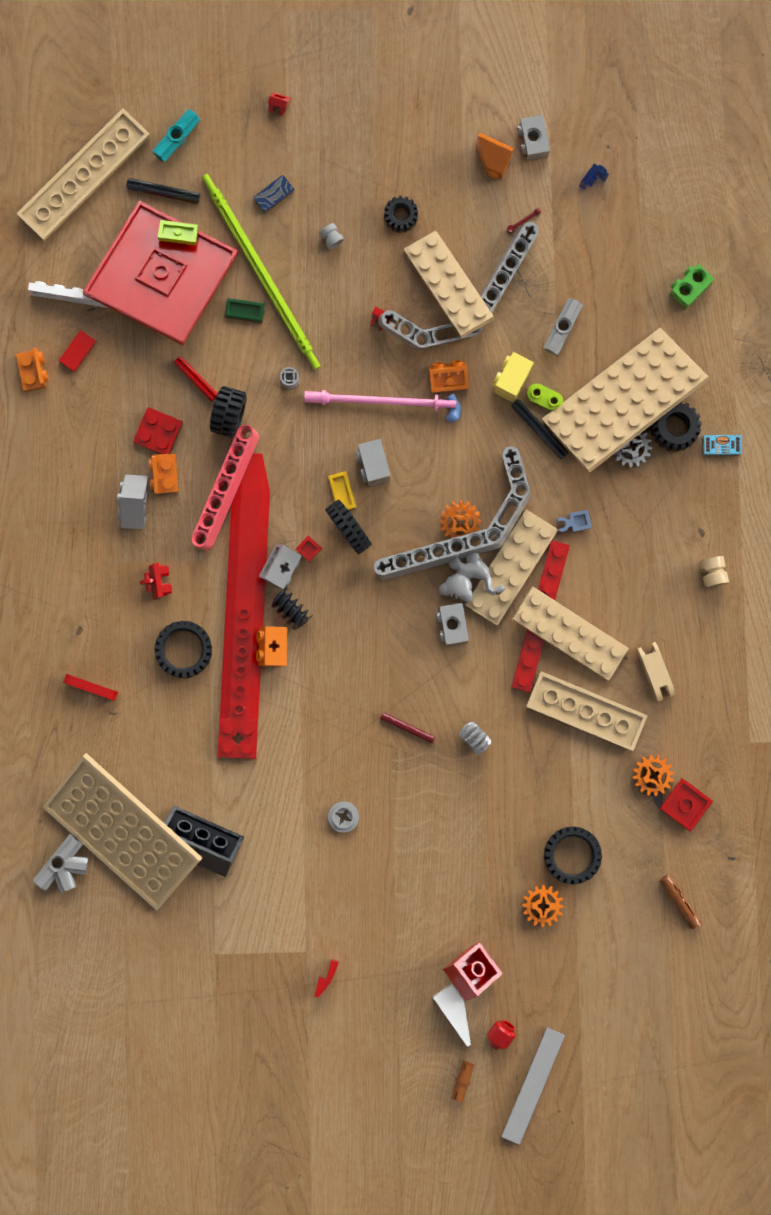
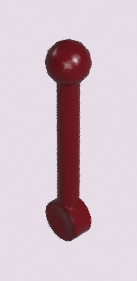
(510, 229)

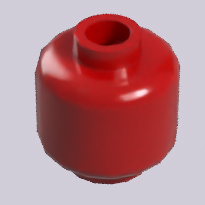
(501, 1035)

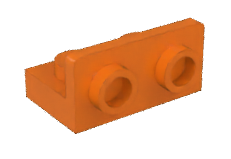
(31, 370)
(448, 376)
(164, 473)

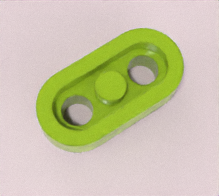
(544, 398)

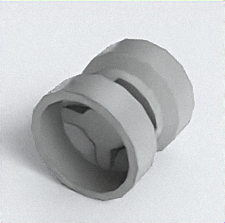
(331, 236)
(289, 378)

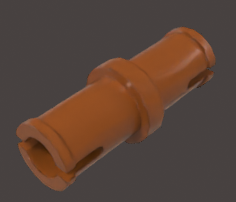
(462, 1081)

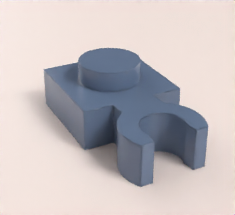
(577, 521)

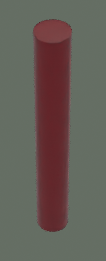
(407, 727)

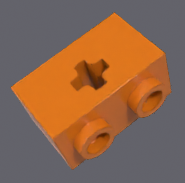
(278, 639)

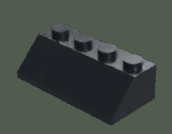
(212, 842)

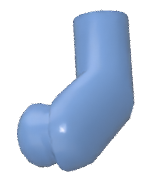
(454, 413)

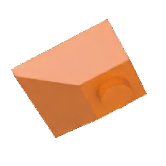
(493, 155)

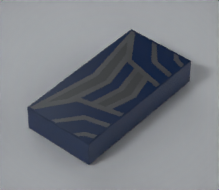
(273, 194)

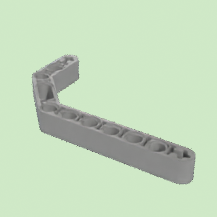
(492, 286)
(465, 540)

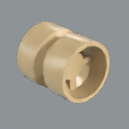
(714, 571)

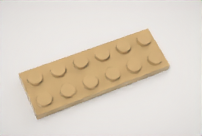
(448, 284)
(512, 566)
(570, 633)
(586, 711)

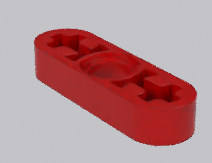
(90, 687)

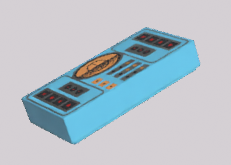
(722, 444)

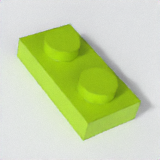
(178, 232)

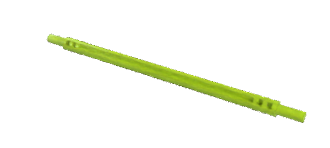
(261, 272)

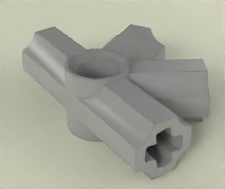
(63, 874)

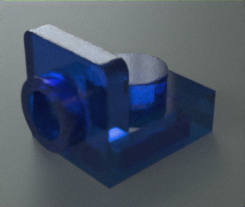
(590, 178)

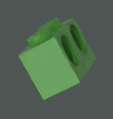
(694, 288)

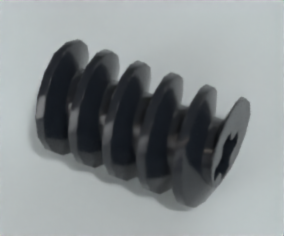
(290, 609)

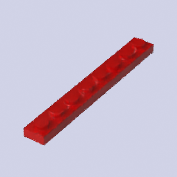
(532, 643)

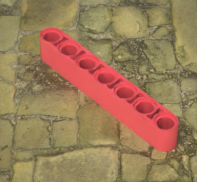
(225, 497)

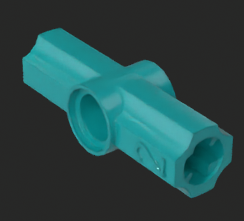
(183, 126)

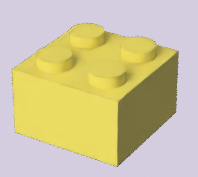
(513, 376)

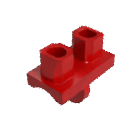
(154, 580)

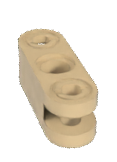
(656, 672)

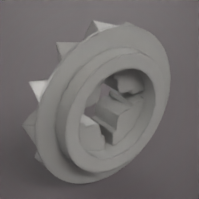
(334, 819)

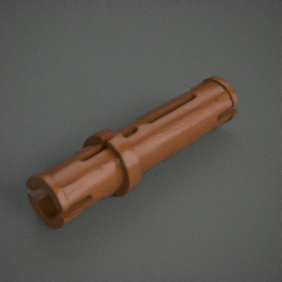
(678, 898)

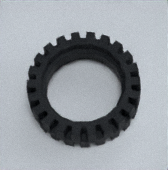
(348, 527)
(164, 636)
(595, 851)

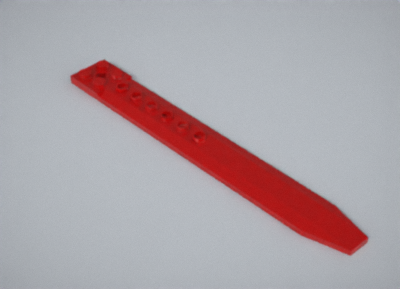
(244, 613)

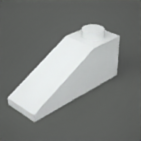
(453, 1007)

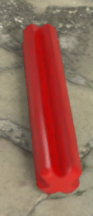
(195, 378)

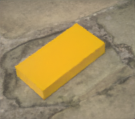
(342, 490)

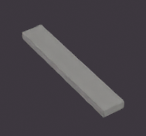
(533, 1085)

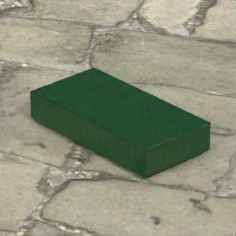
(244, 310)

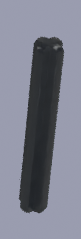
(162, 190)
(539, 429)

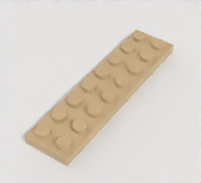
(83, 174)

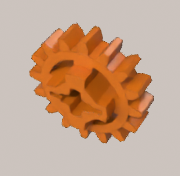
(464, 515)
(645, 779)
(534, 905)

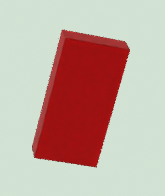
(77, 351)

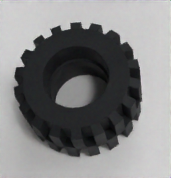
(228, 411)
(677, 443)

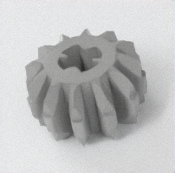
(474, 737)

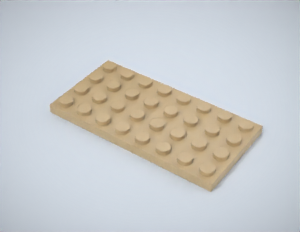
(625, 399)
(122, 832)

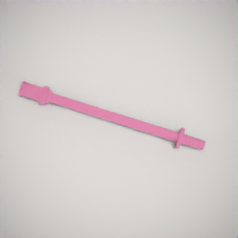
(324, 398)

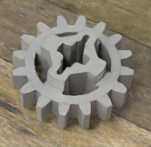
(634, 455)

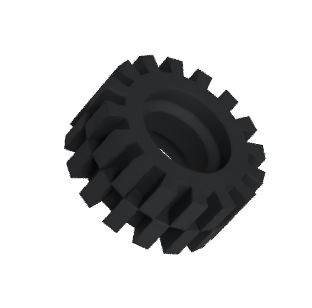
(396, 203)

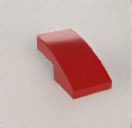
(323, 982)

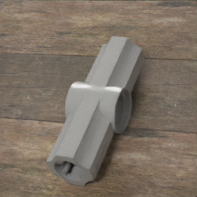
(568, 316)

